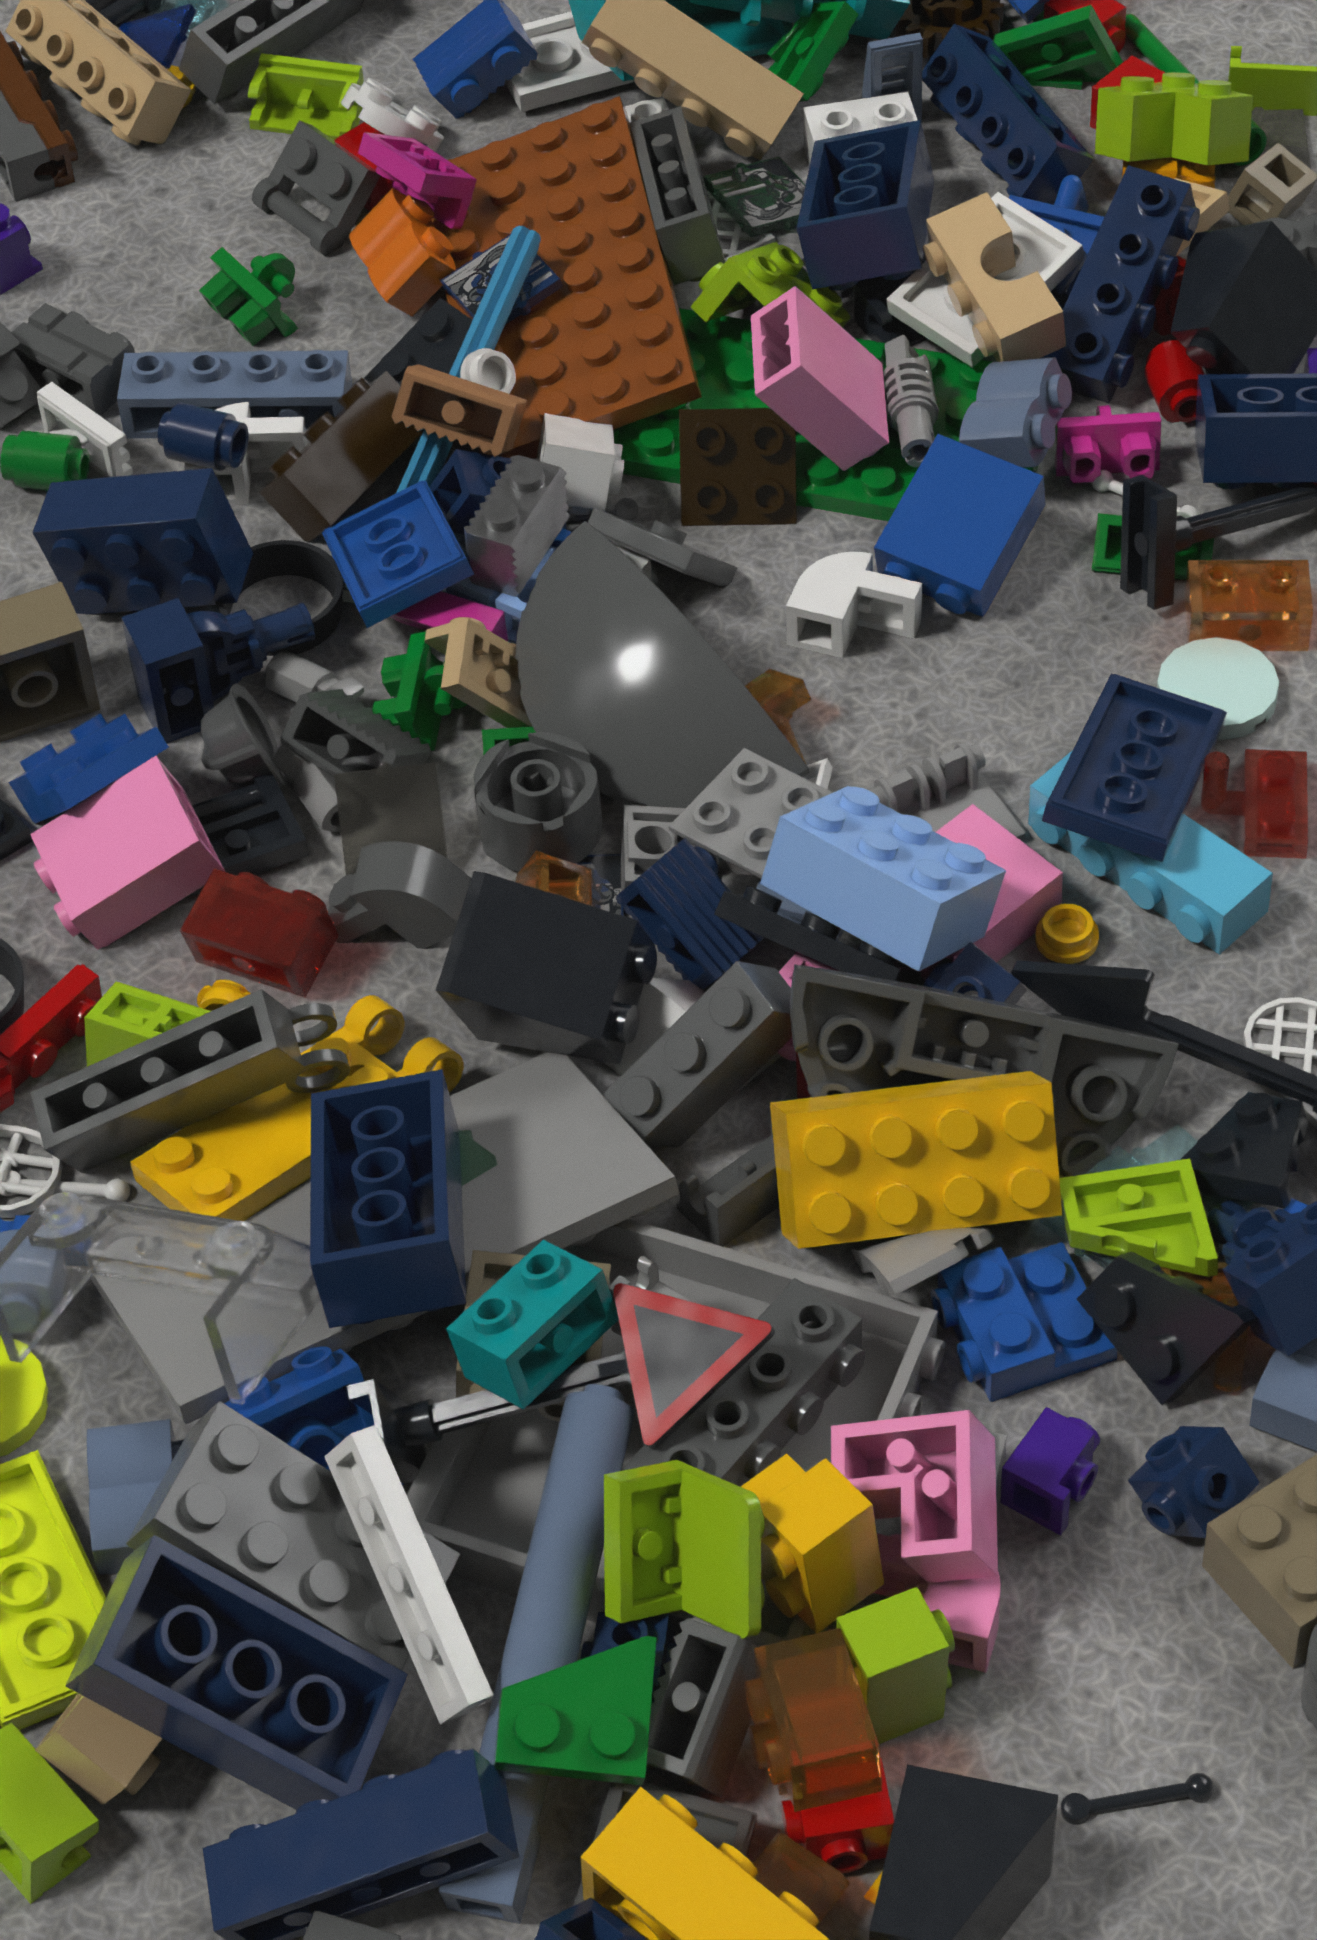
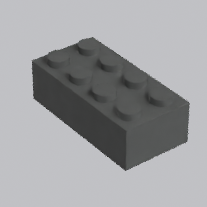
(277, 1527)

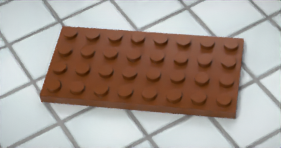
(613, 334)

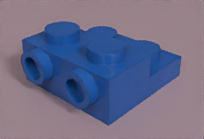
(95, 759)
(1019, 1319)
(310, 1403)

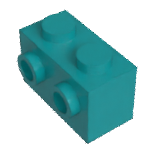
(533, 1324)

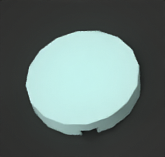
(1225, 677)

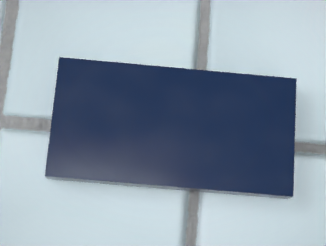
(1135, 767)

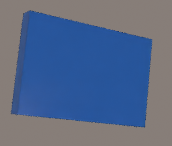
(396, 553)

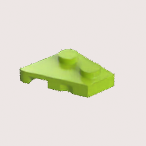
(1142, 1211)

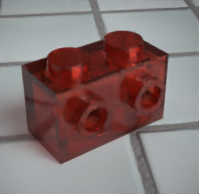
(260, 931)

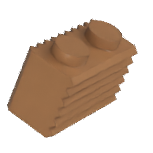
(458, 410)

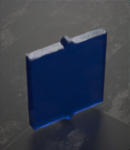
(161, 33)

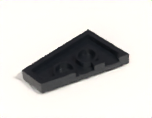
(810, 936)

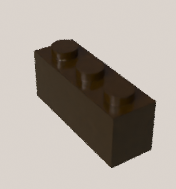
(340, 459)

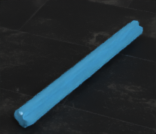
(482, 333)

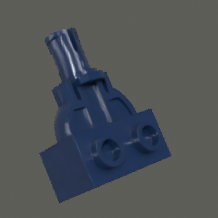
(196, 657)
(1272, 1269)

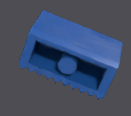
(475, 57)

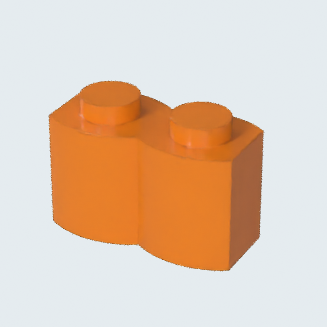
(403, 251)

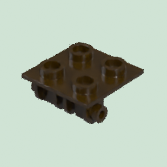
(736, 467)

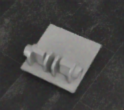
(945, 790)
(742, 809)

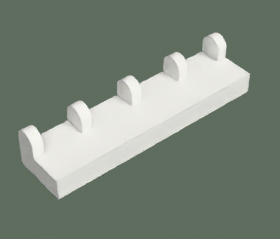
(408, 1575)

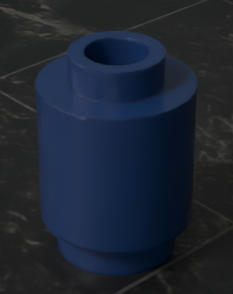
(203, 437)

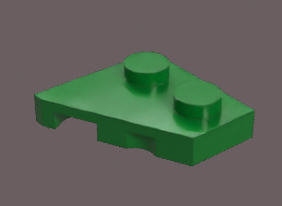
(811, 45)
(1061, 50)
(581, 1718)

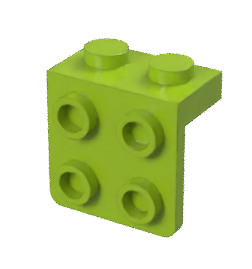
(761, 276)
(682, 1545)

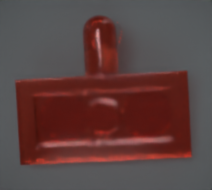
(1271, 800)

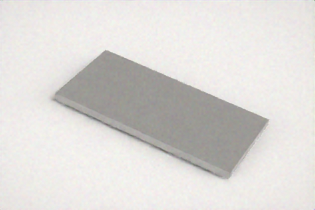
(559, 1178)

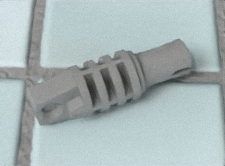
(910, 399)

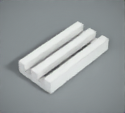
(68, 416)

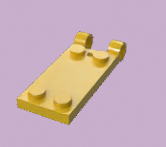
(263, 1145)

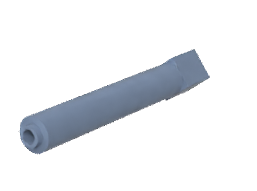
(550, 1618)

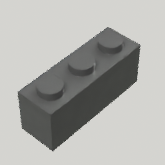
(705, 1055)

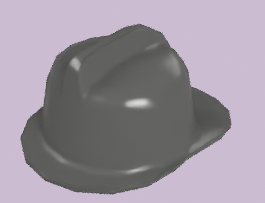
(239, 739)

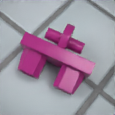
(1108, 443)

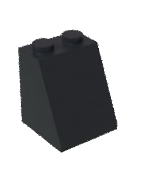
(1246, 301)
(546, 971)
(962, 1858)

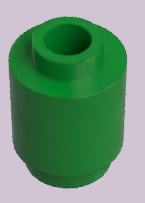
(42, 458)

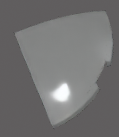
(912, 1258)

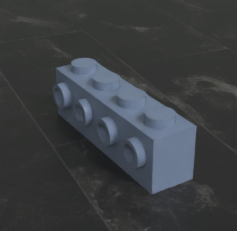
(271, 382)

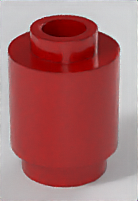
(1173, 381)

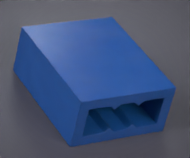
(960, 525)

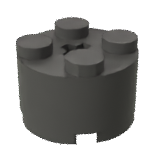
(537, 799)

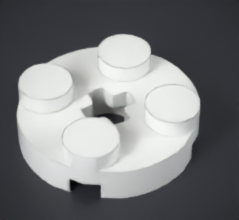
(391, 118)

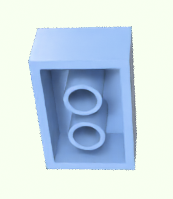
(883, 876)

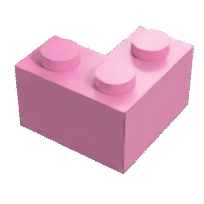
(934, 1477)

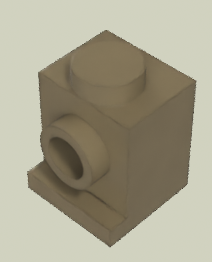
(1271, 187)

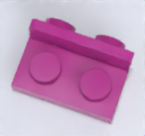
(422, 175)

